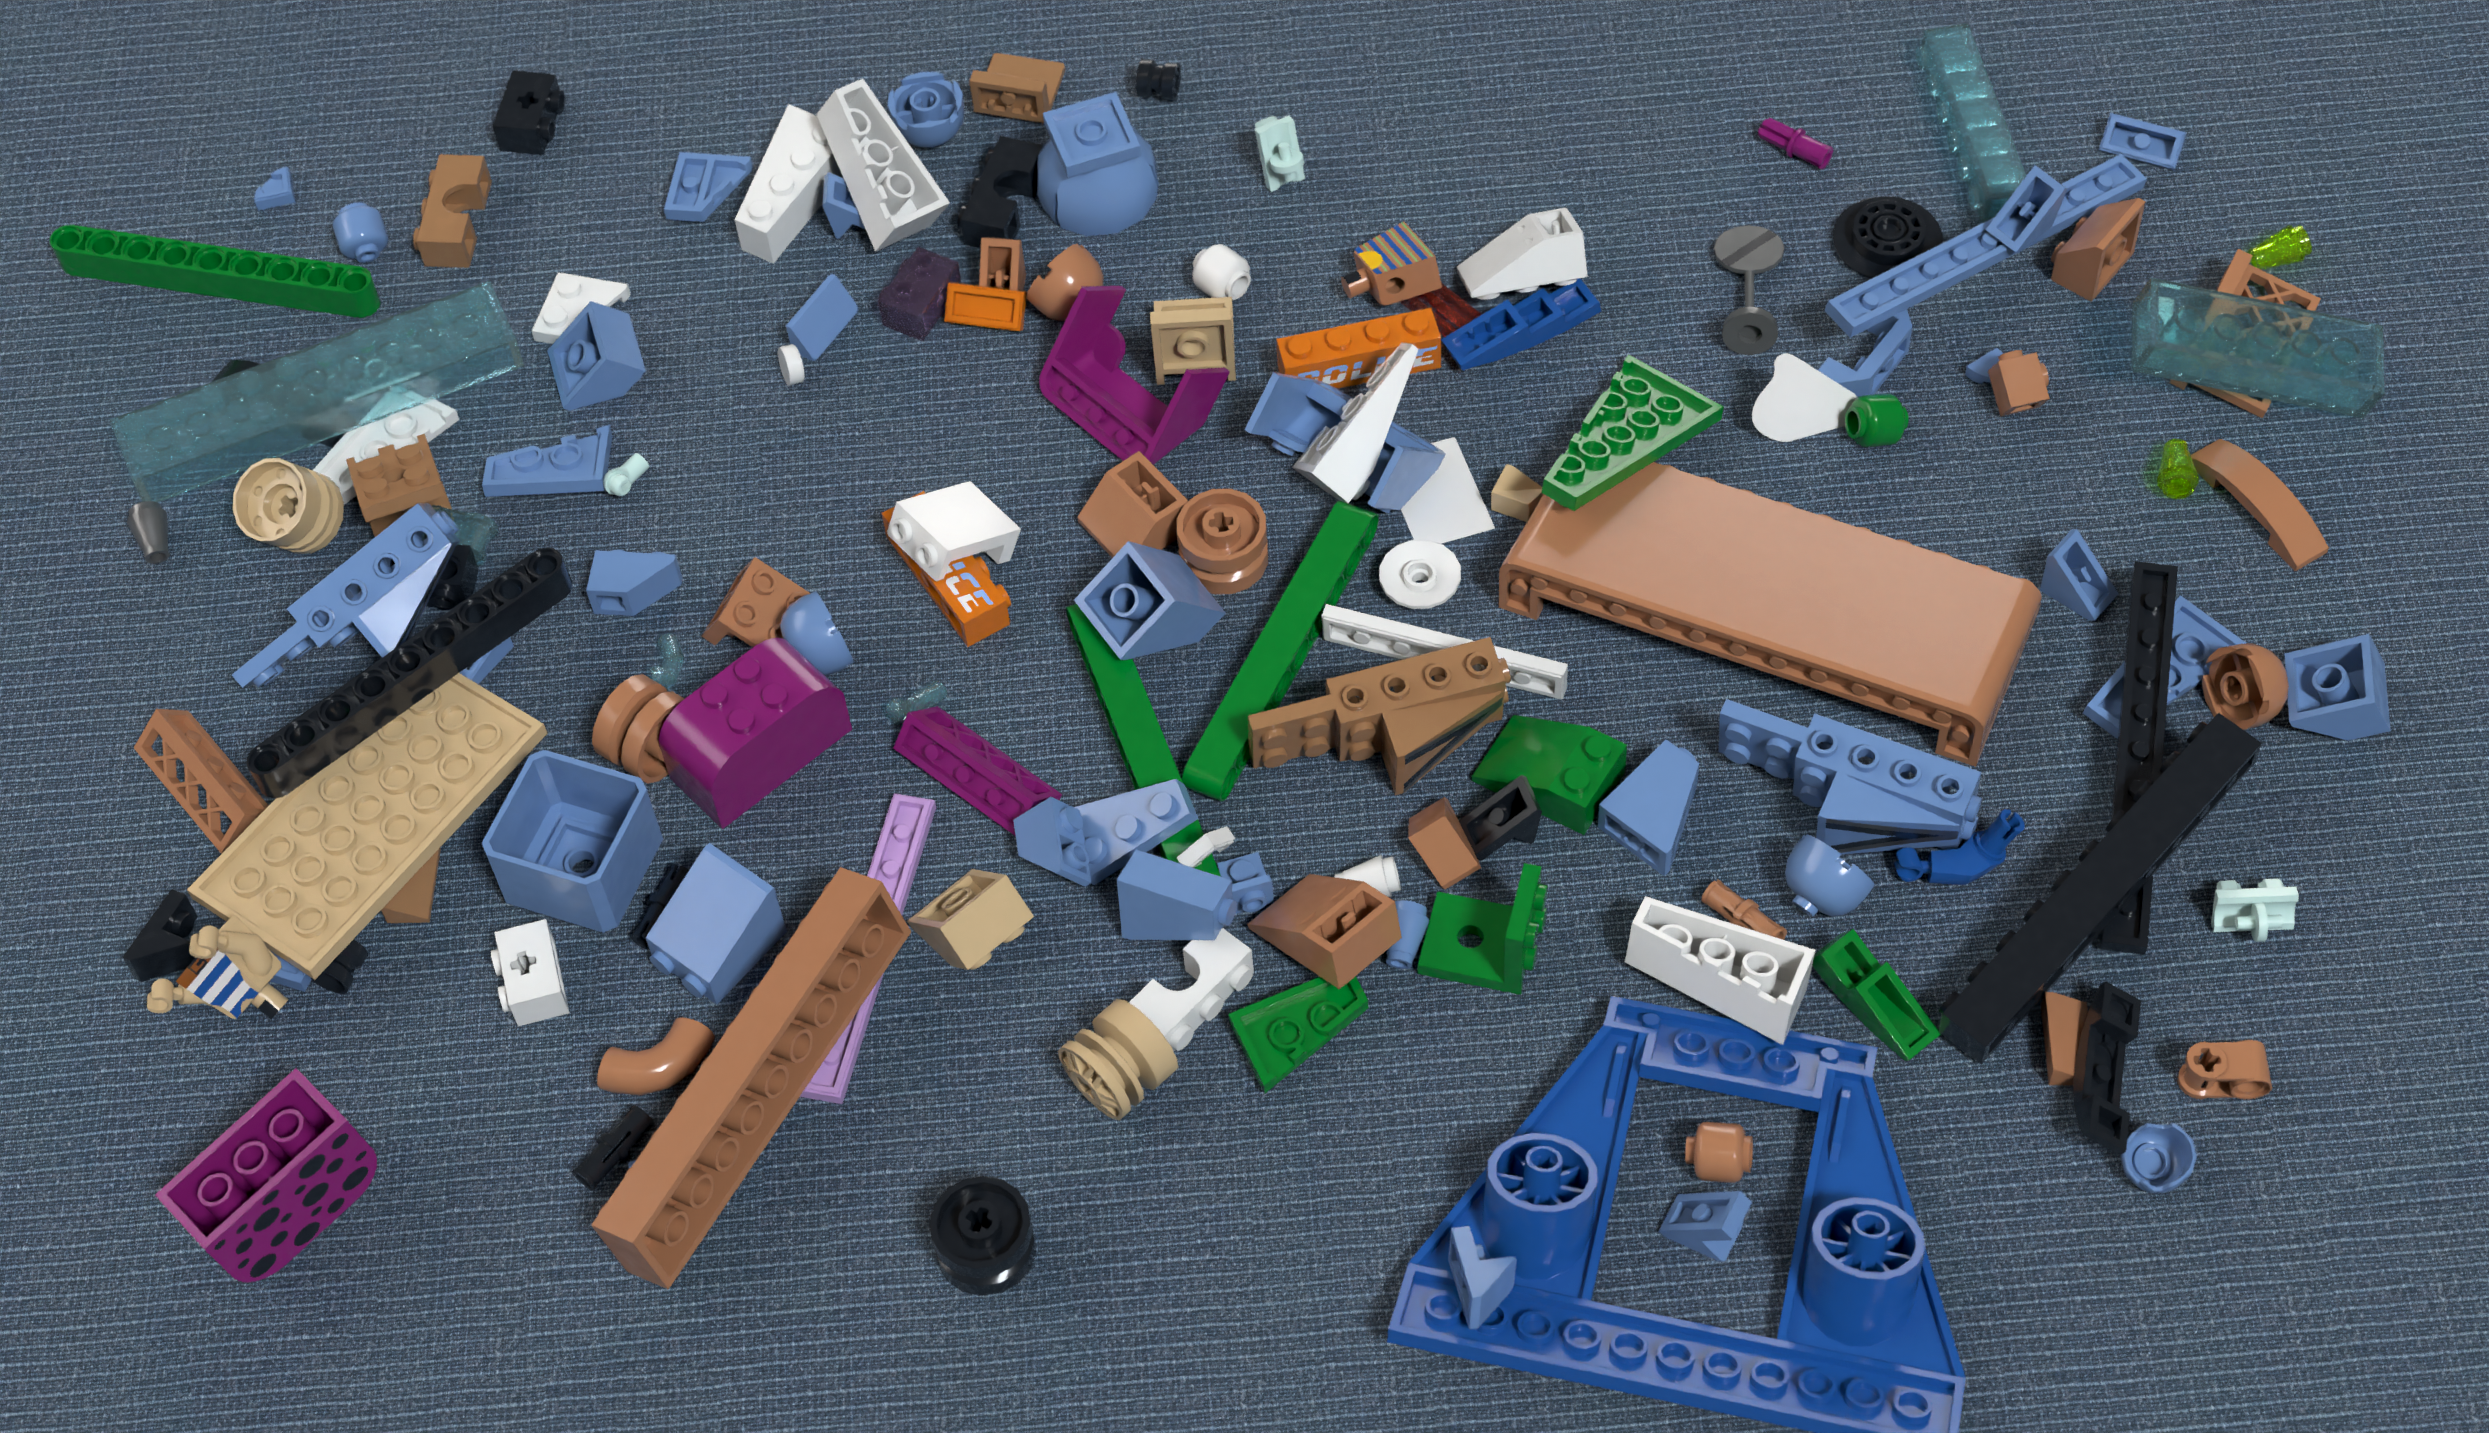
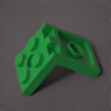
(1505, 933)

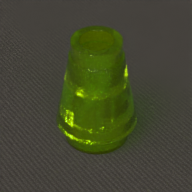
(2282, 248)
(2177, 470)

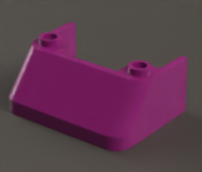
(1105, 401)

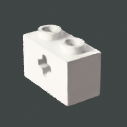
(530, 973)

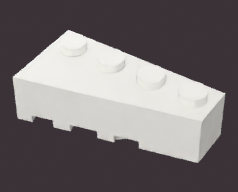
(879, 166)
(786, 185)
(1722, 965)

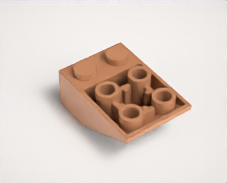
(1331, 926)

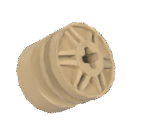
(288, 506)
(1118, 1059)

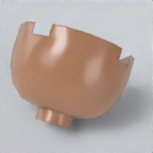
(1060, 287)
(2245, 684)

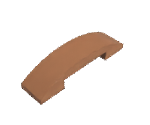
(2265, 498)

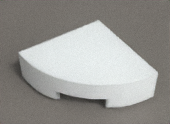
(1203, 847)

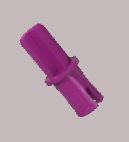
(1796, 143)

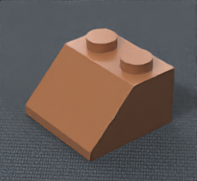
(2098, 248)

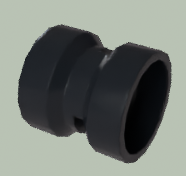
(1159, 80)
(338, 974)

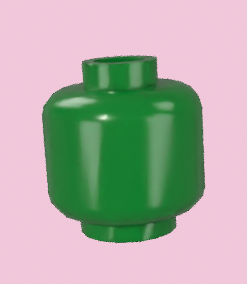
(1876, 420)

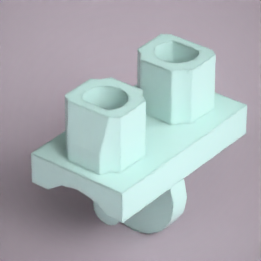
(1279, 151)
(2254, 909)

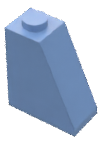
(1652, 806)
(1172, 900)

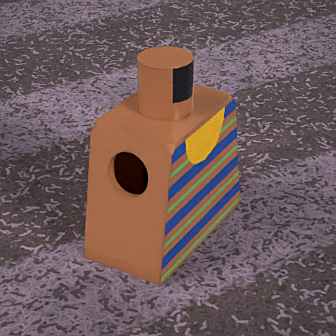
(1393, 267)

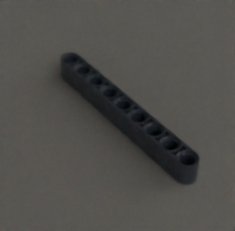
(409, 673)

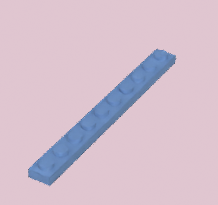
(1973, 252)

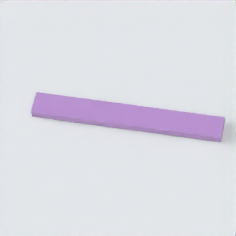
(894, 865)

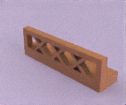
(203, 766)

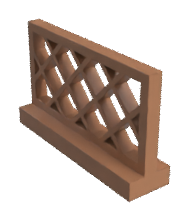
(2235, 282)

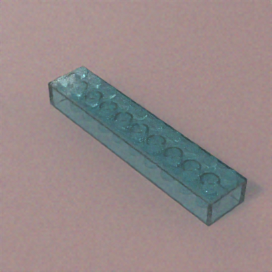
(316, 393)

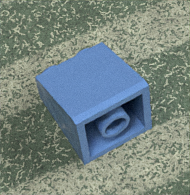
(1148, 602)
(715, 926)

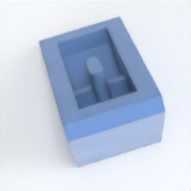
(2028, 210)
(2077, 578)

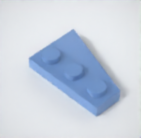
(557, 469)
(1132, 822)

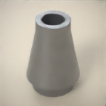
(150, 529)

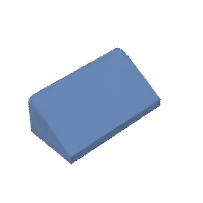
(2142, 141)
(821, 318)

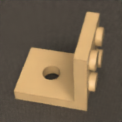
(1192, 336)

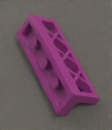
(971, 766)

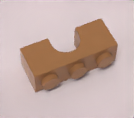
(445, 233)

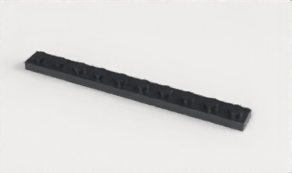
(2142, 724)

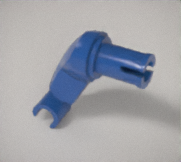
(1969, 862)

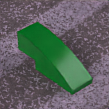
(1875, 995)

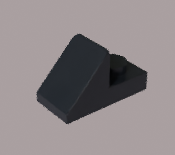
(1504, 816)
(161, 944)

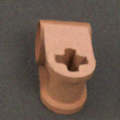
(2228, 1068)

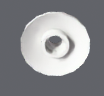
(1415, 562)

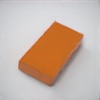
(985, 306)

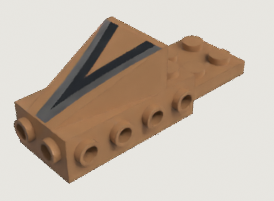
(1409, 726)

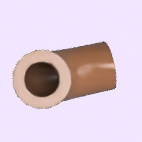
(658, 1066)

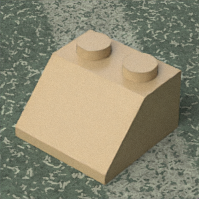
(972, 918)

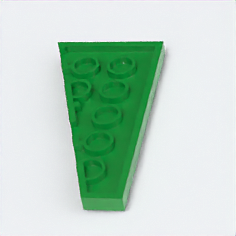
(1627, 430)

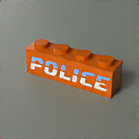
(1354, 351)
(964, 595)

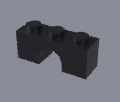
(1006, 173)

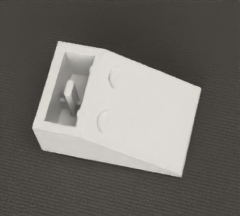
(1529, 254)

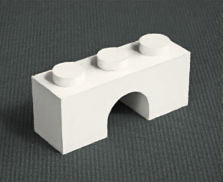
(1219, 970)

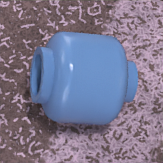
(360, 232)

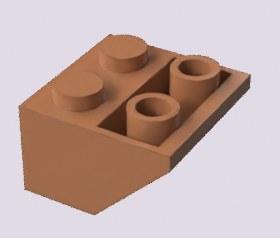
(1134, 506)

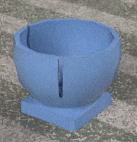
(1095, 168)

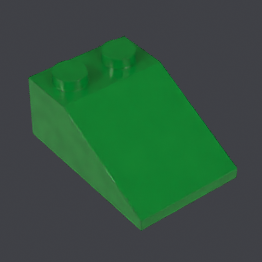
(1564, 763)

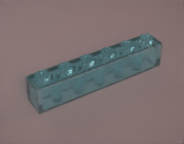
(1971, 117)

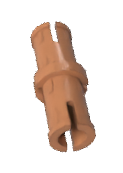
(1740, 911)

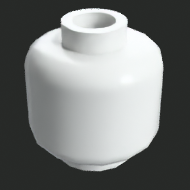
(1221, 272)

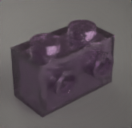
(918, 293)

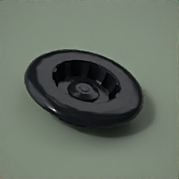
(1888, 229)

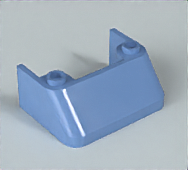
(1299, 408)

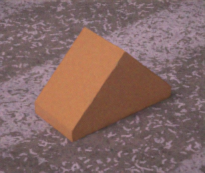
(1002, 263)
(1442, 843)

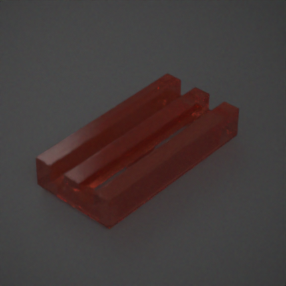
(1447, 305)

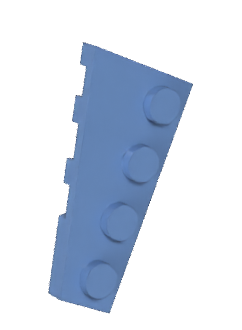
(2193, 641)

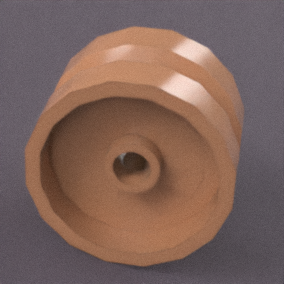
(1223, 540)
(631, 726)

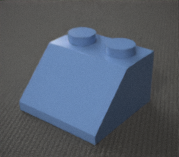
(596, 357)
(2338, 689)

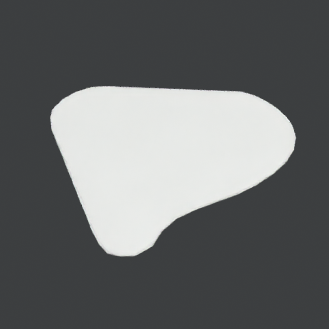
(1799, 402)

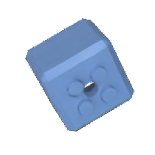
(571, 814)

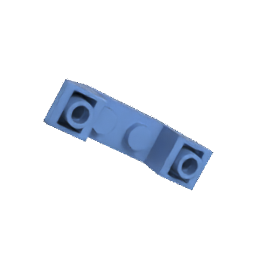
(1886, 355)

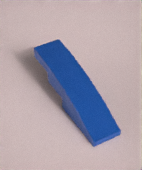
(1519, 327)

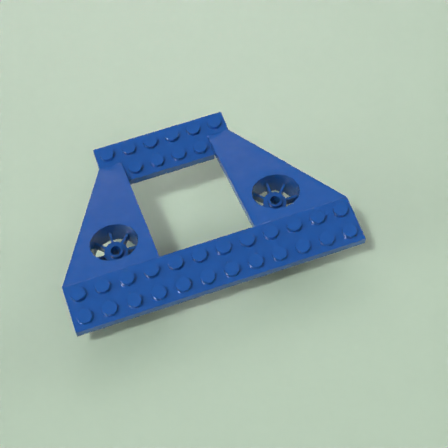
(1861, 1309)

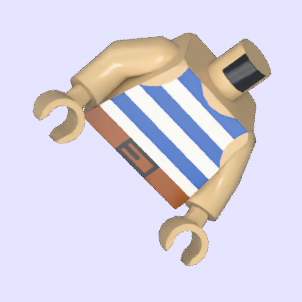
(227, 973)

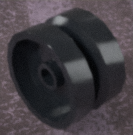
(982, 1235)

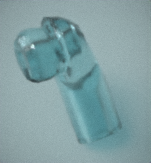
(672, 661)
(925, 698)

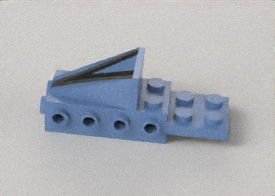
(383, 609)
(1861, 804)

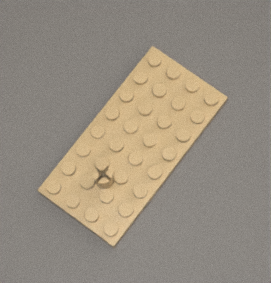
(366, 823)

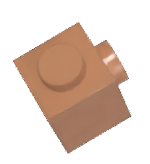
(2019, 382)

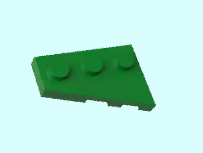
(1294, 1025)

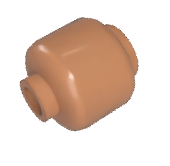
(1720, 1152)

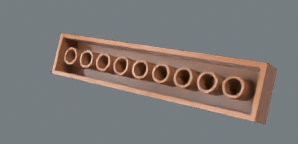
(752, 1078)

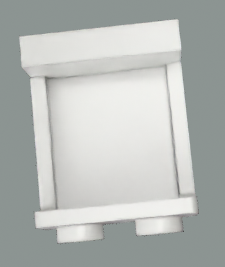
(951, 526)

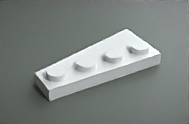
(398, 429)

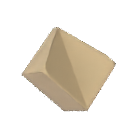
(1515, 494)

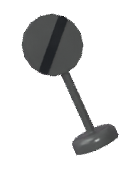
(1749, 252)

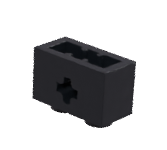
(528, 112)

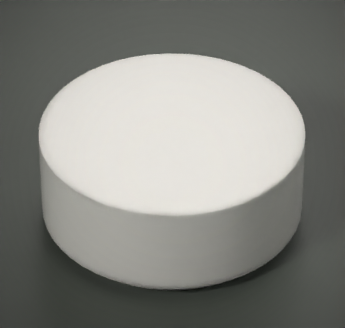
(791, 364)

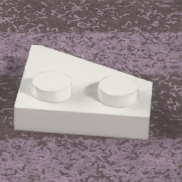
(568, 298)

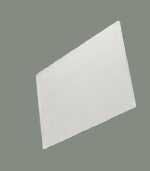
(1448, 502)

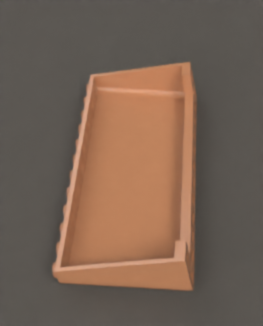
(1784, 596)

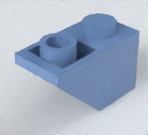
(630, 580)
(1054, 840)

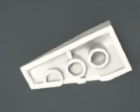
(1347, 453)

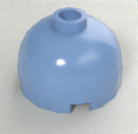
(927, 109)
(812, 632)
(1824, 880)

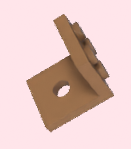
(396, 482)

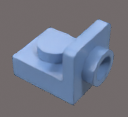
(1250, 883)

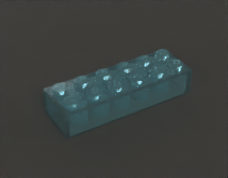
(2257, 348)

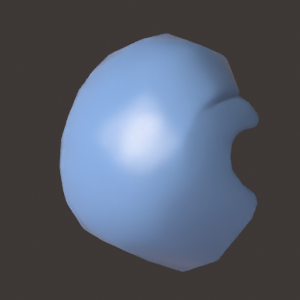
(2158, 1157)

